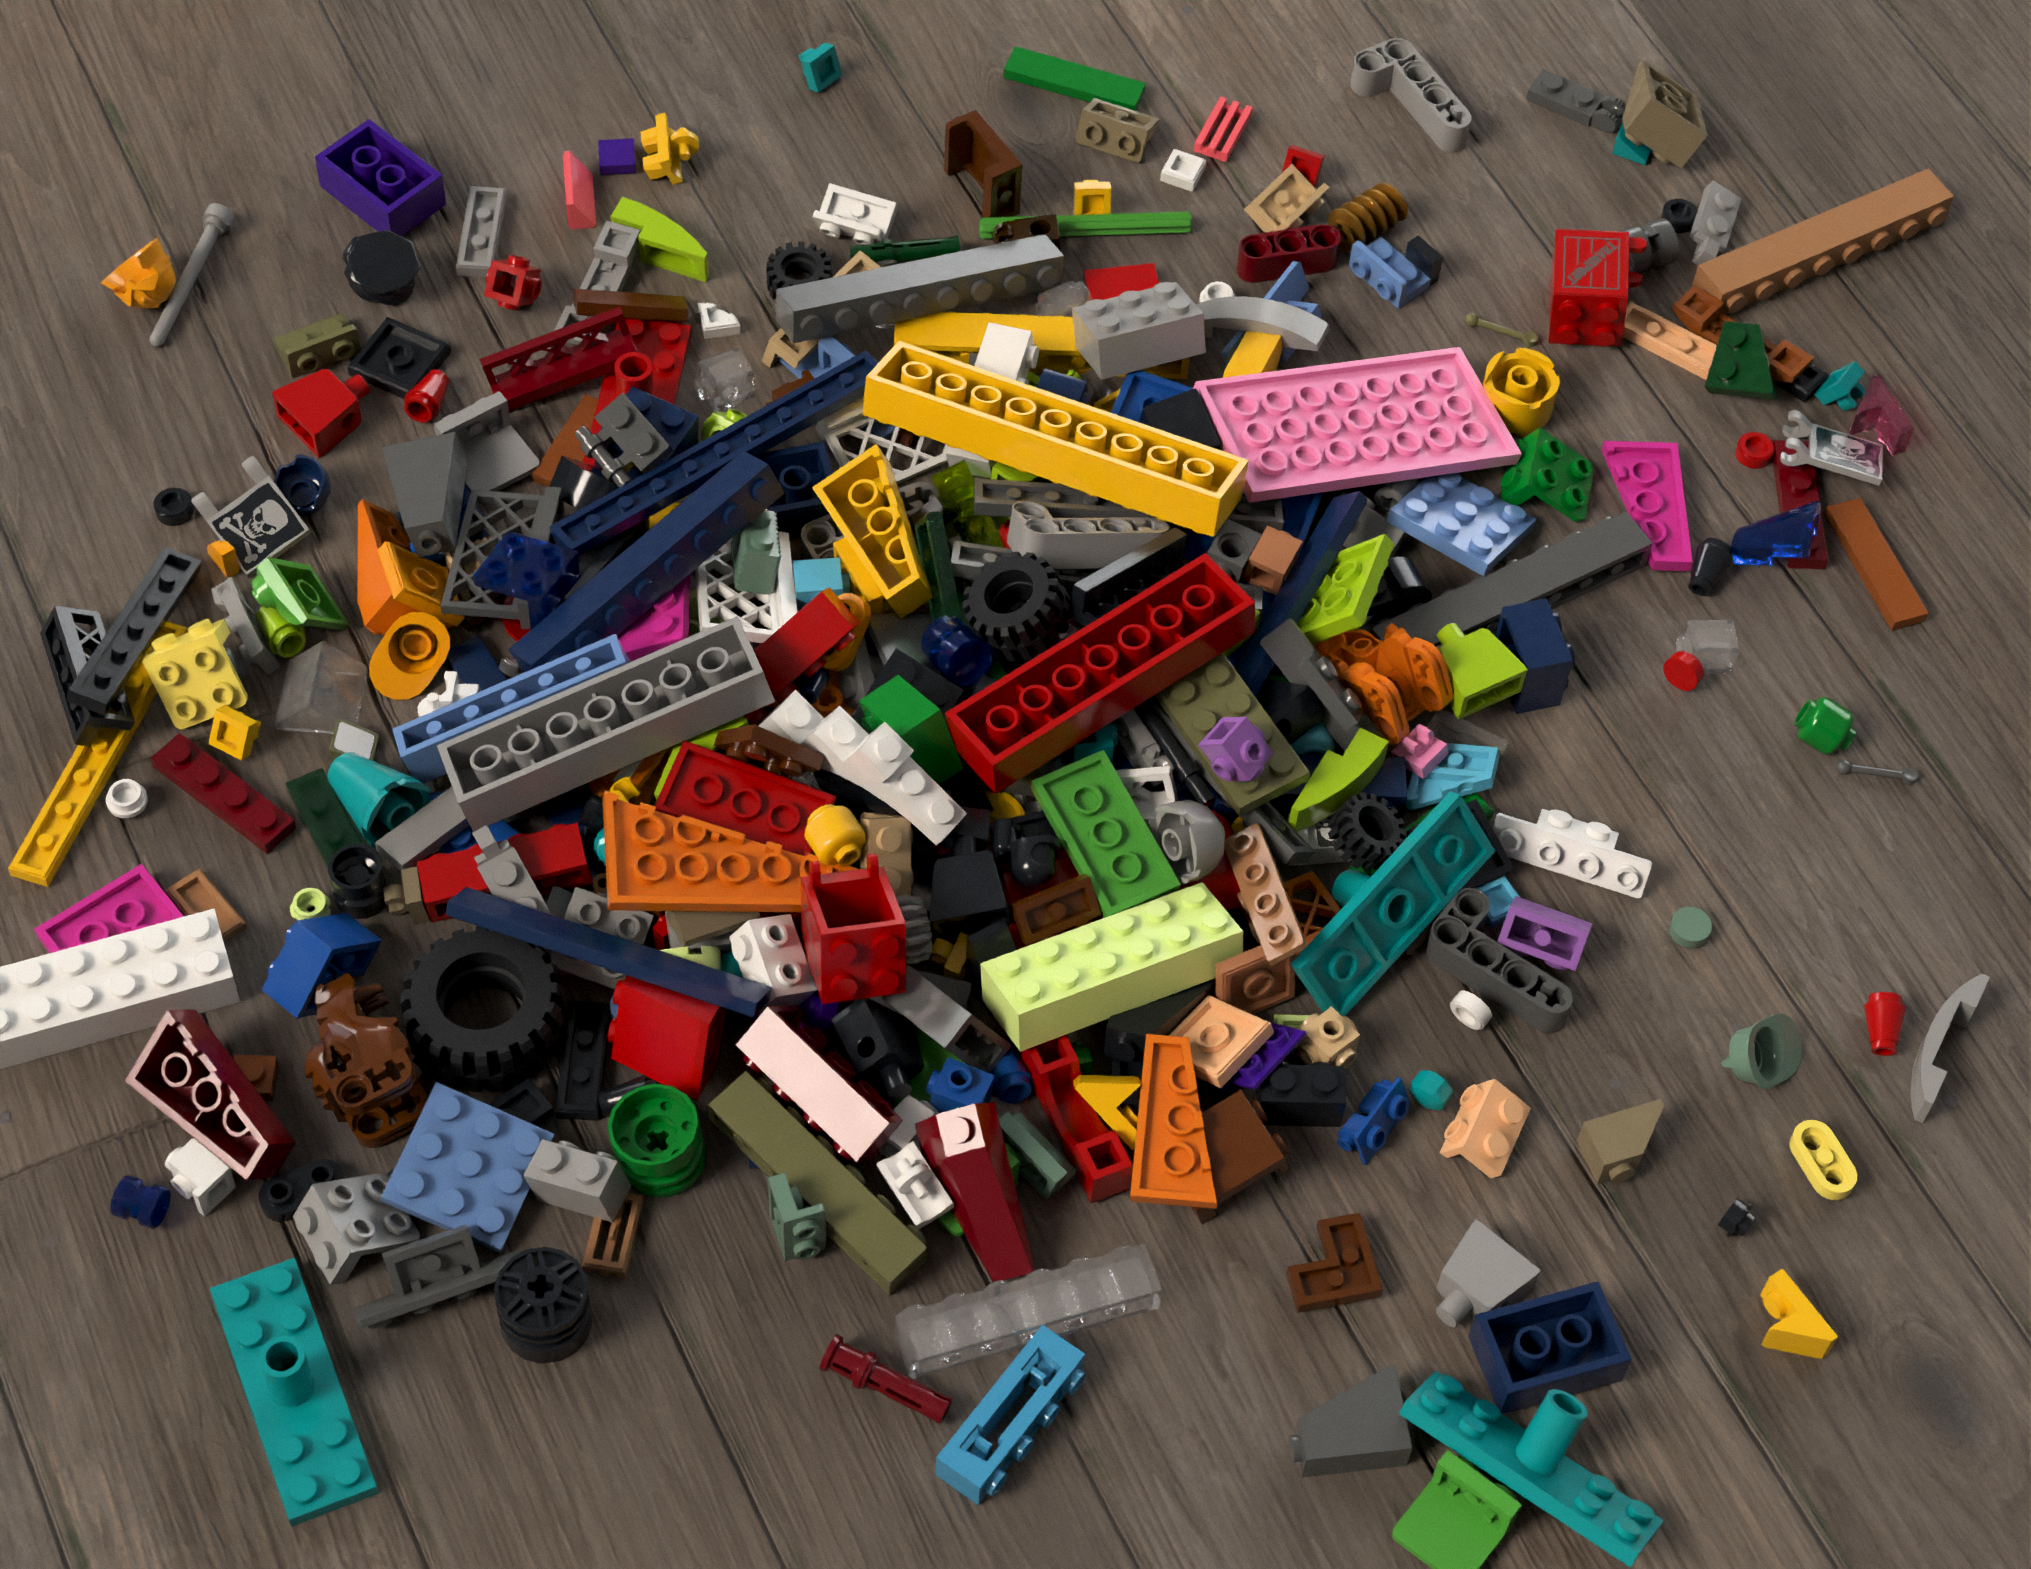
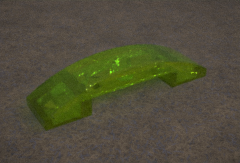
(958, 484)

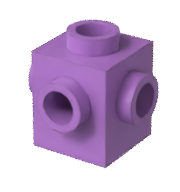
(1236, 749)

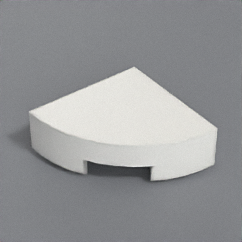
(717, 322)

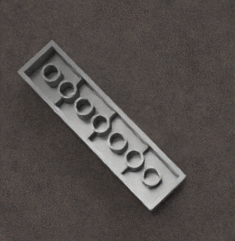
(605, 724)

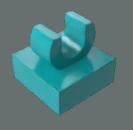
(820, 66)
(1842, 386)

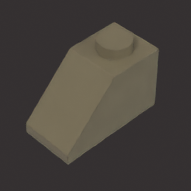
(1618, 1141)

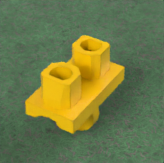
(671, 149)

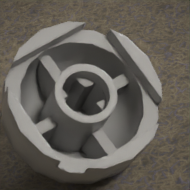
(1188, 838)

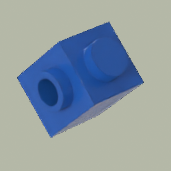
(959, 1086)

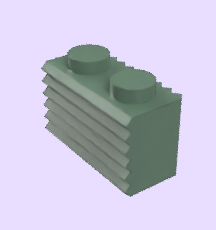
(757, 554)

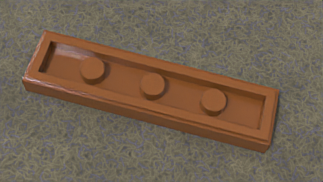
(1876, 564)

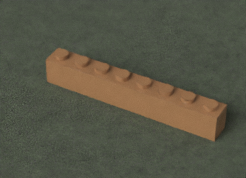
(1825, 241)

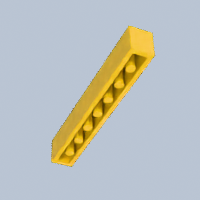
(962, 333)

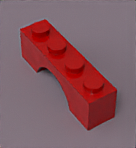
(1089, 1145)

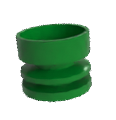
(657, 1140)

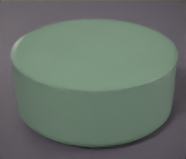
(1690, 927)

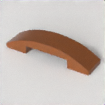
(1704, 317)

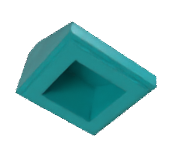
(1625, 148)

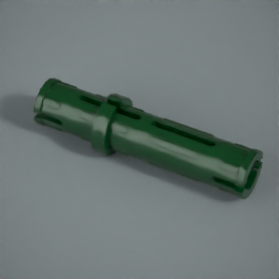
(907, 250)

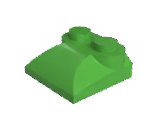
(296, 595)

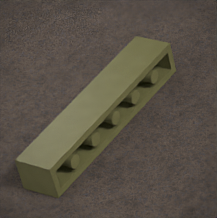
(854, 1217)

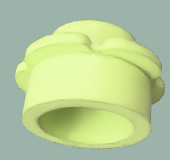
(307, 899)

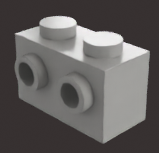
(577, 1179)

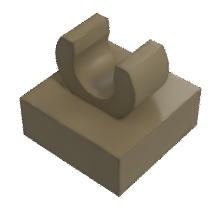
(407, 897)

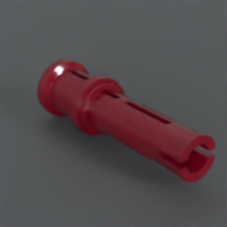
(867, 1371)

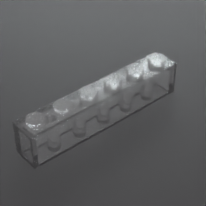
(1010, 1313)

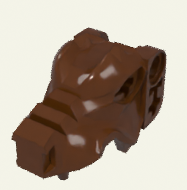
(364, 1055)

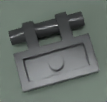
(632, 433)

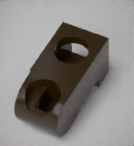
(1026, 228)

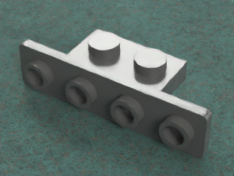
(1305, 666)
(430, 1273)

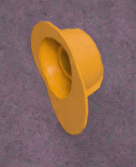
(409, 655)

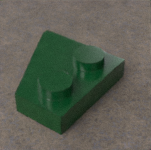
(1741, 363)

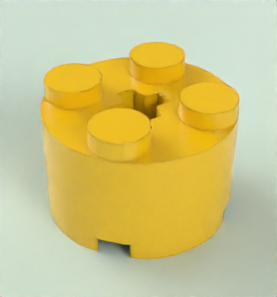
(1522, 389)

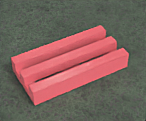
(1231, 111)

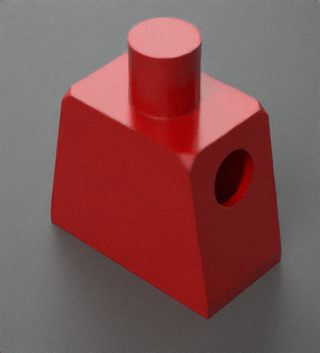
(321, 408)

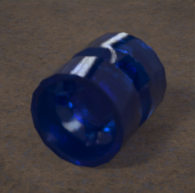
(956, 650)

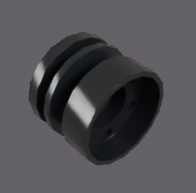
(549, 1326)

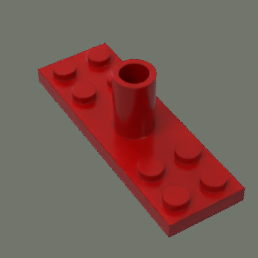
(653, 368)

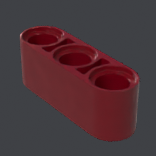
(1269, 254)

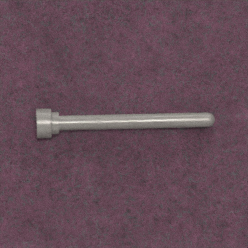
(216, 222)

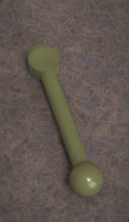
(1529, 338)

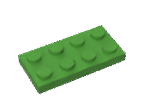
(1105, 834)

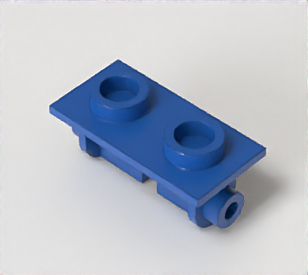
(1385, 1106)

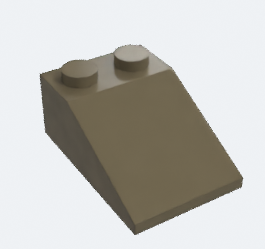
(1663, 116)

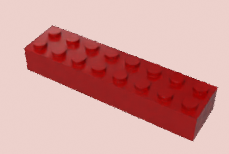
(1100, 672)

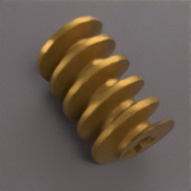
(1368, 215)

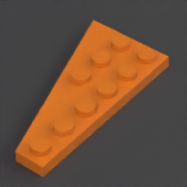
(695, 865)

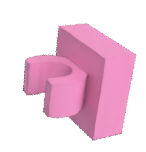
(1421, 751)

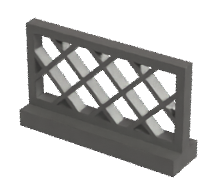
(548, 512)

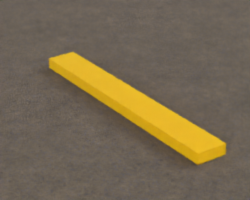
(82, 785)

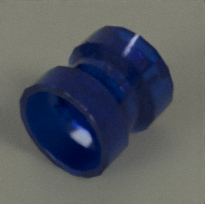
(140, 1202)

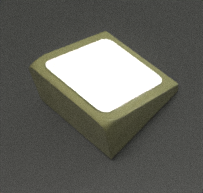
(353, 738)

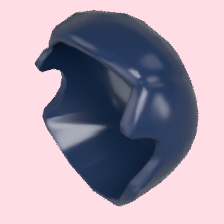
(304, 484)

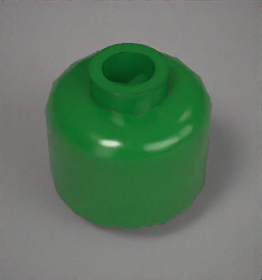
(1825, 725)

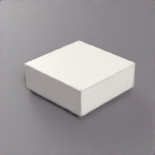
(1183, 170)

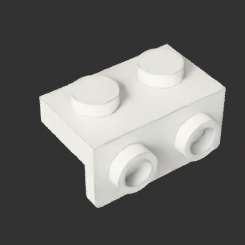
(855, 215)

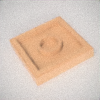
(1222, 1039)

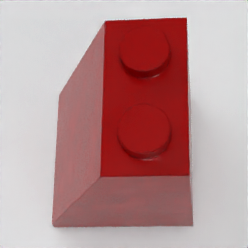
(666, 1035)

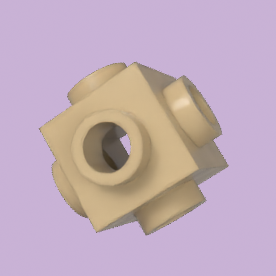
(1328, 1039)

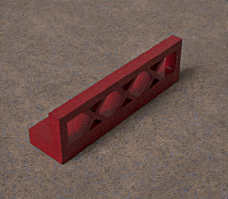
(562, 365)

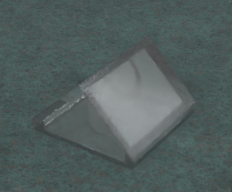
(319, 689)

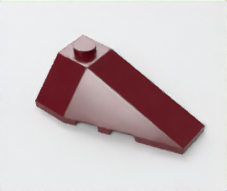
(974, 1169)

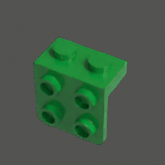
(1550, 473)

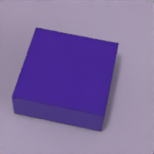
(616, 156)

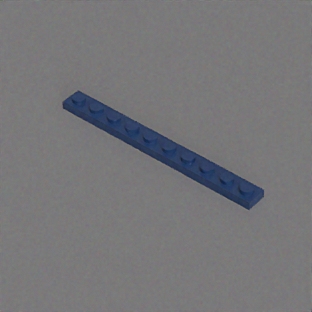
(696, 465)

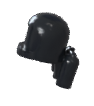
(1029, 857)

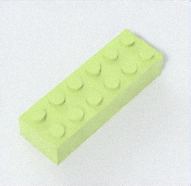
(1109, 966)

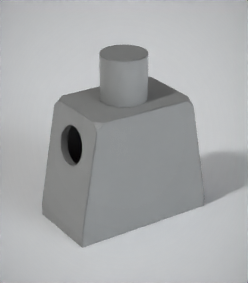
(1483, 1276)

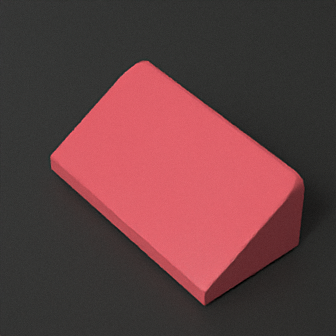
(579, 193)

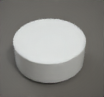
(1470, 1010)

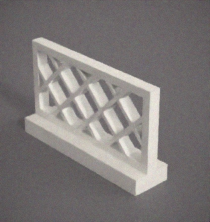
(850, 420)
(778, 605)

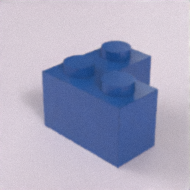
(316, 954)

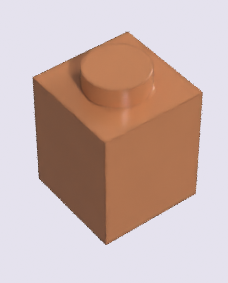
(1272, 560)

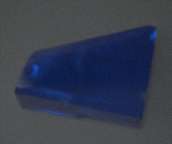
(1777, 536)

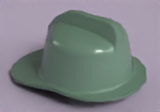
(1765, 1051)

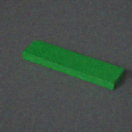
(1072, 79)

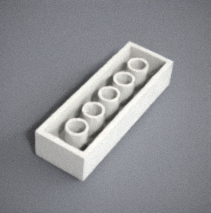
(112, 987)

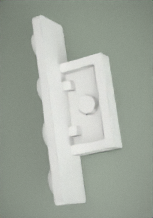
(1574, 850)

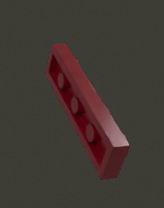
(1796, 488)
(223, 793)

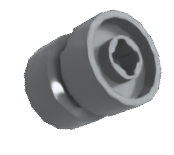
(1661, 245)

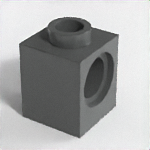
(1235, 542)

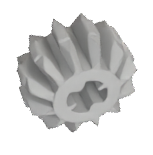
(917, 929)

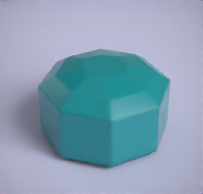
(1431, 1090)

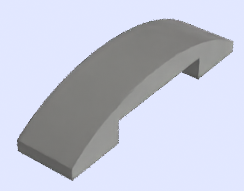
(609, 269)
(1261, 315)
(1925, 1077)

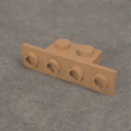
(1264, 895)

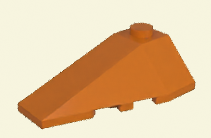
(373, 591)

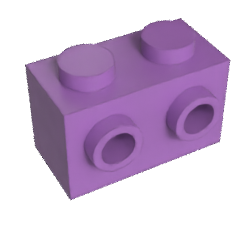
(1544, 934)

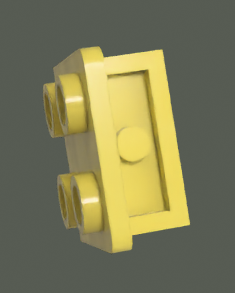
(195, 673)

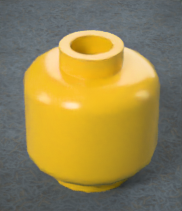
(835, 835)

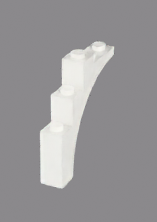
(873, 761)

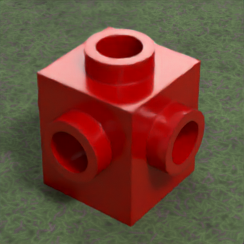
(502, 282)

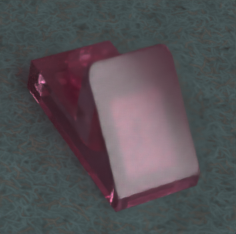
(1882, 413)

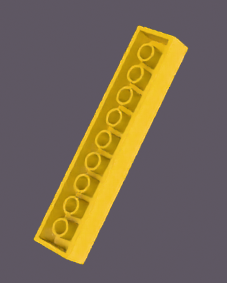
(1055, 438)

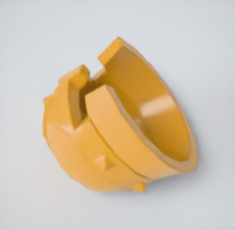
(144, 278)

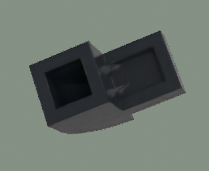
(580, 482)
(1399, 588)

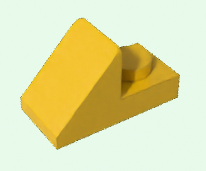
(1105, 1096)
(1800, 1324)

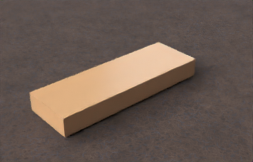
(1668, 340)

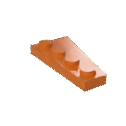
(1170, 1142)

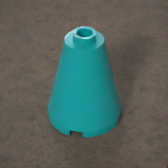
(375, 794)

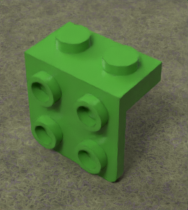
(1457, 1517)

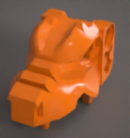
(1391, 676)

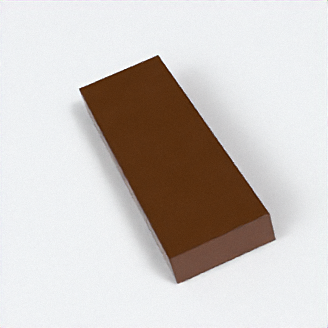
(632, 305)

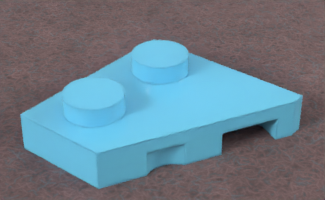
(1462, 771)

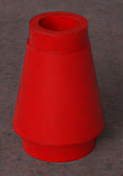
(426, 397)
(1884, 1022)

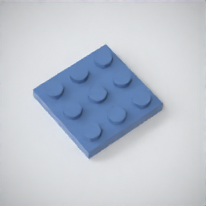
(1461, 521)
(465, 1167)

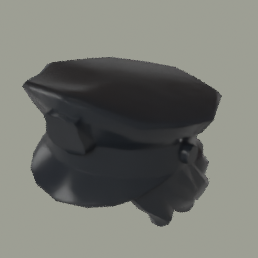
(381, 267)

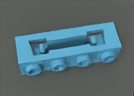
(977, 1471)

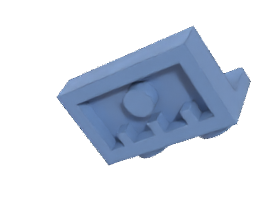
(1388, 272)

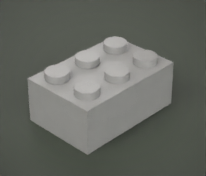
(1139, 330)

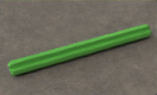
(1106, 224)

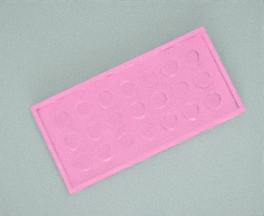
(1357, 423)

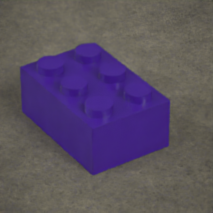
(380, 179)

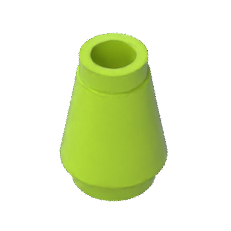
(282, 637)

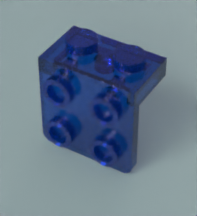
(530, 572)

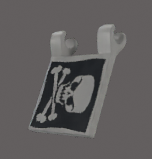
(1832, 450)
(257, 522)

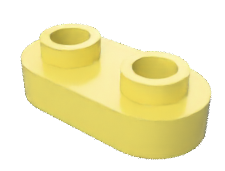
(1825, 1162)

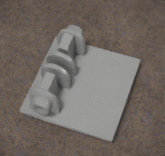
(593, 912)

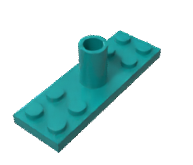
(1392, 906)
(293, 1392)
(1535, 1461)

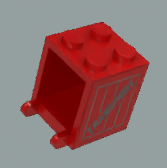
(1591, 286)
(853, 933)

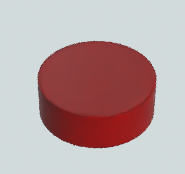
(1754, 450)
(1683, 670)

